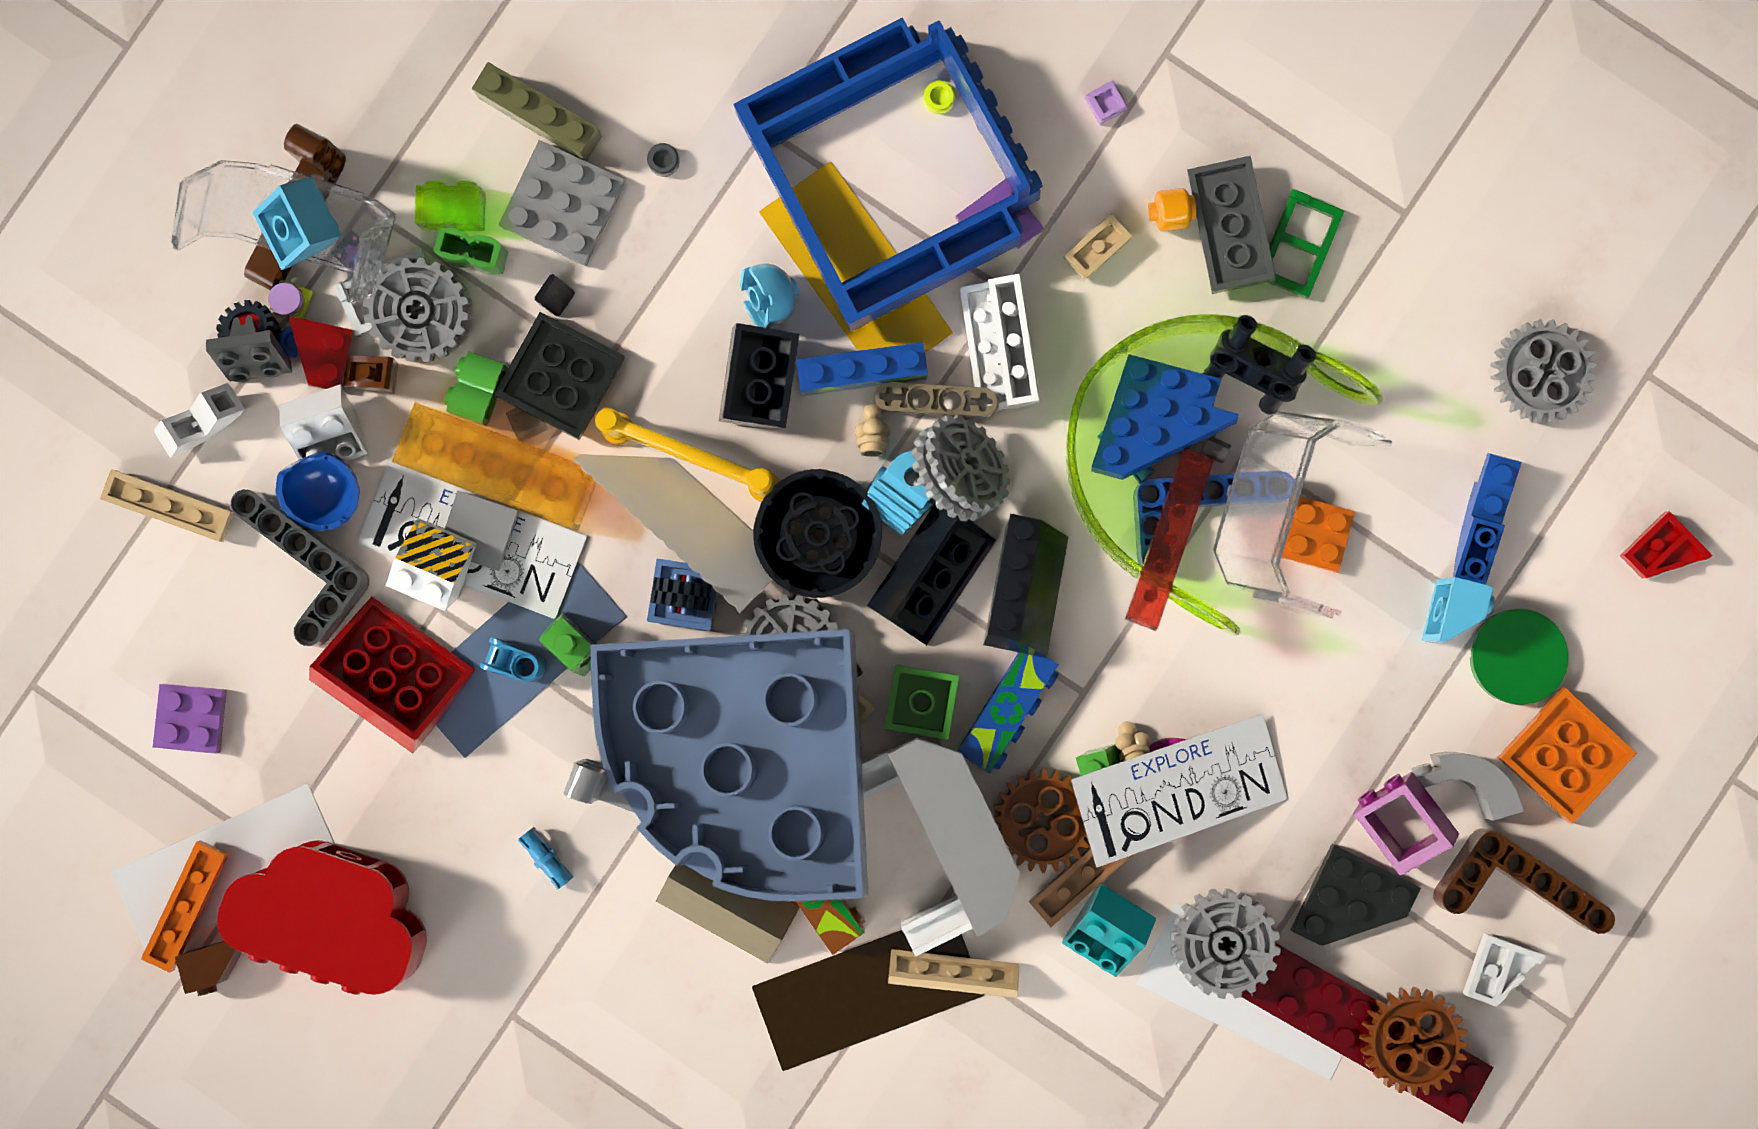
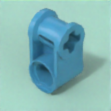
(507, 660)

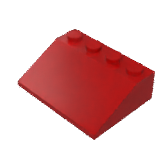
(390, 674)

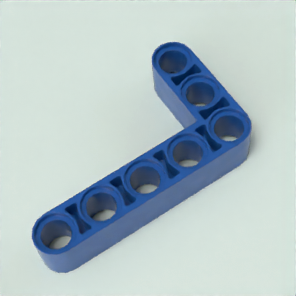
(1146, 510)

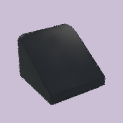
(554, 295)

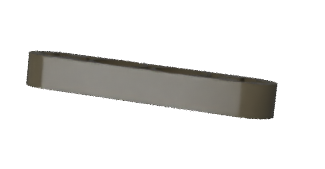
(937, 395)

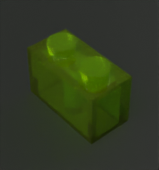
(450, 206)

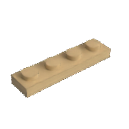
(167, 505)
(954, 973)

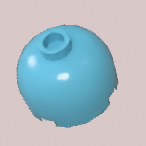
(769, 293)

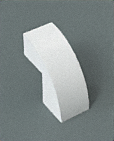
(206, 417)

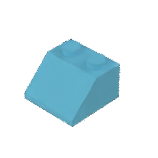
(296, 222)
(1456, 607)

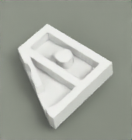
(1498, 969)

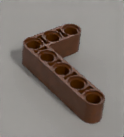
(315, 155)
(1524, 875)

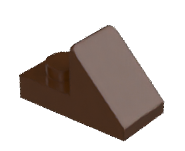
(371, 373)

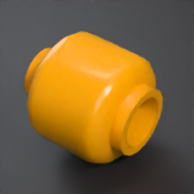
(1172, 209)

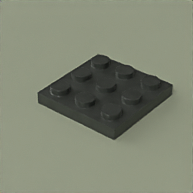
(559, 376)

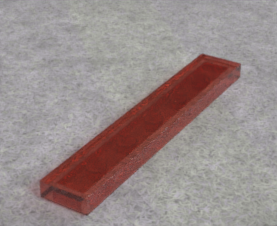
(1169, 540)

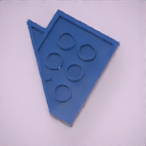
(1156, 416)

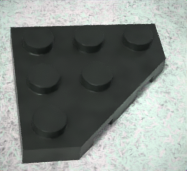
(1351, 899)

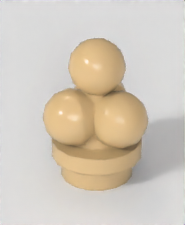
(872, 434)
(1130, 742)

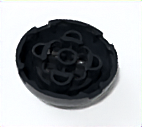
(800, 499)

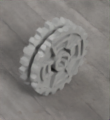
(399, 292)
(960, 468)
(789, 617)
(1243, 961)

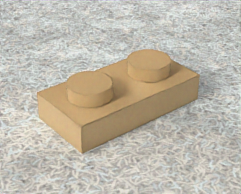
(1097, 247)

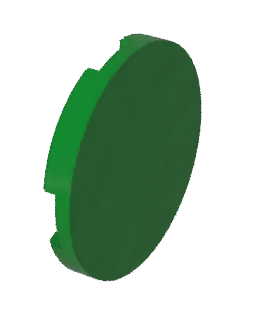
(1519, 656)

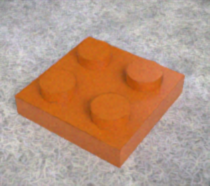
(1318, 535)

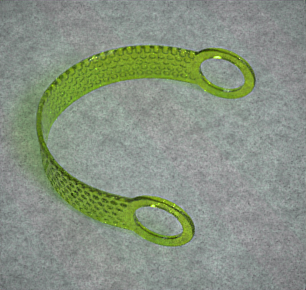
(1180, 326)

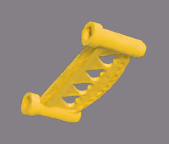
(619, 429)

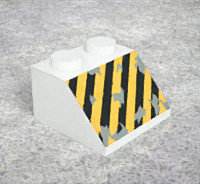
(431, 565)

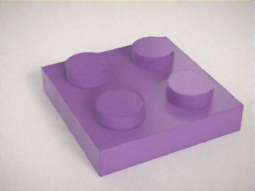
(189, 718)

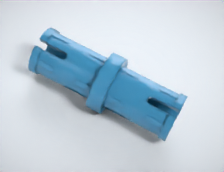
(545, 858)

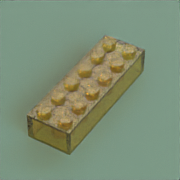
(495, 466)

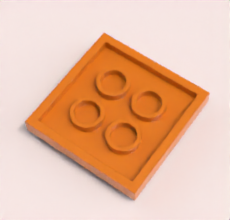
(1567, 755)

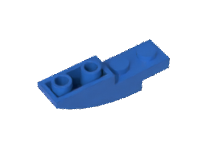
(1484, 518)

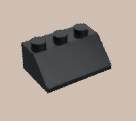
(759, 376)

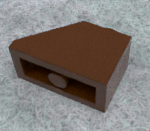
(206, 967)

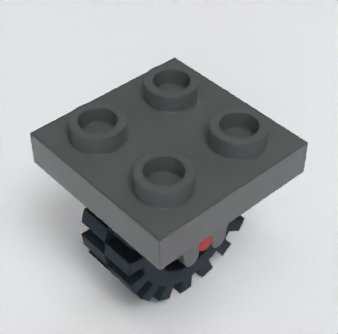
(248, 344)

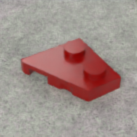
(322, 351)
(1664, 547)

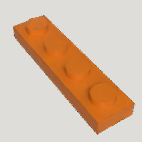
(185, 906)

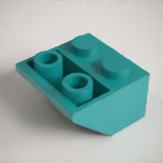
(1109, 930)

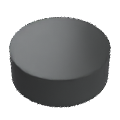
(663, 159)

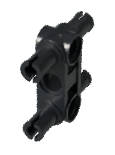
(1259, 364)

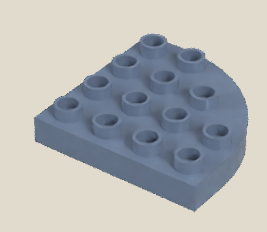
(741, 757)

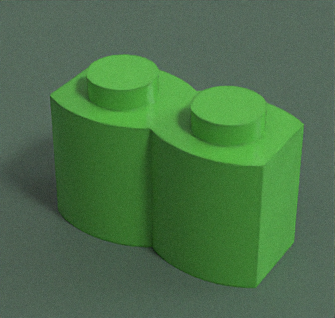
(465, 251)
(475, 388)

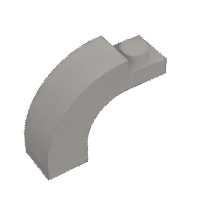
(1489, 783)

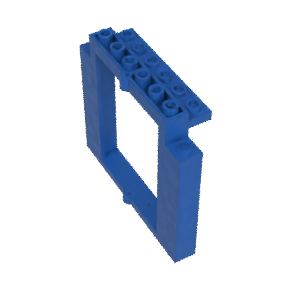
(847, 80)

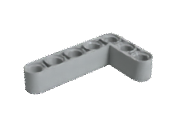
(590, 783)

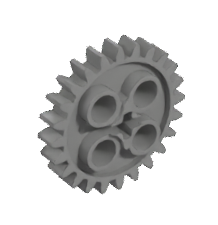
(1569, 384)

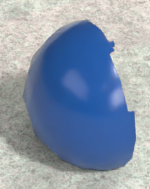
(318, 491)

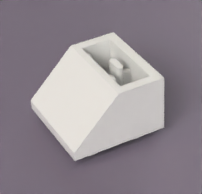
(322, 424)

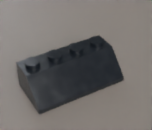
(931, 573)
(1026, 587)

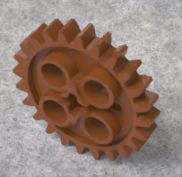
(1029, 793)
(1417, 1070)

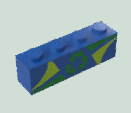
(862, 368)
(1006, 710)

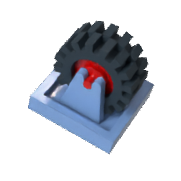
(681, 597)

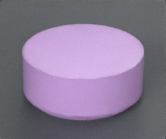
(285, 299)

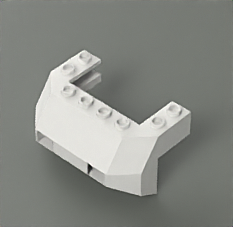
(960, 834)

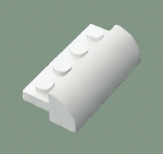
(1000, 341)

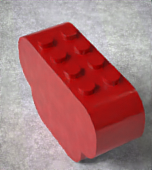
(326, 917)

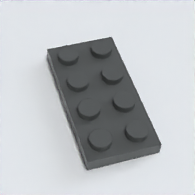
(1231, 225)

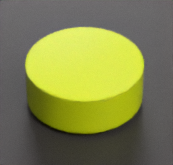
(939, 97)

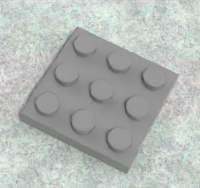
(562, 203)

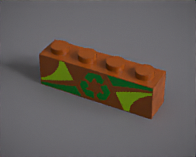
(834, 921)

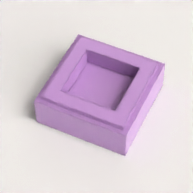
(1106, 102)

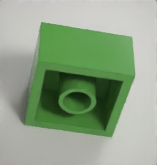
(921, 702)

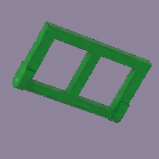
(1320, 252)

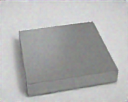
(485, 524)

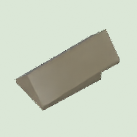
(743, 921)

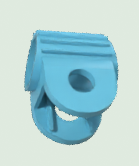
(895, 500)

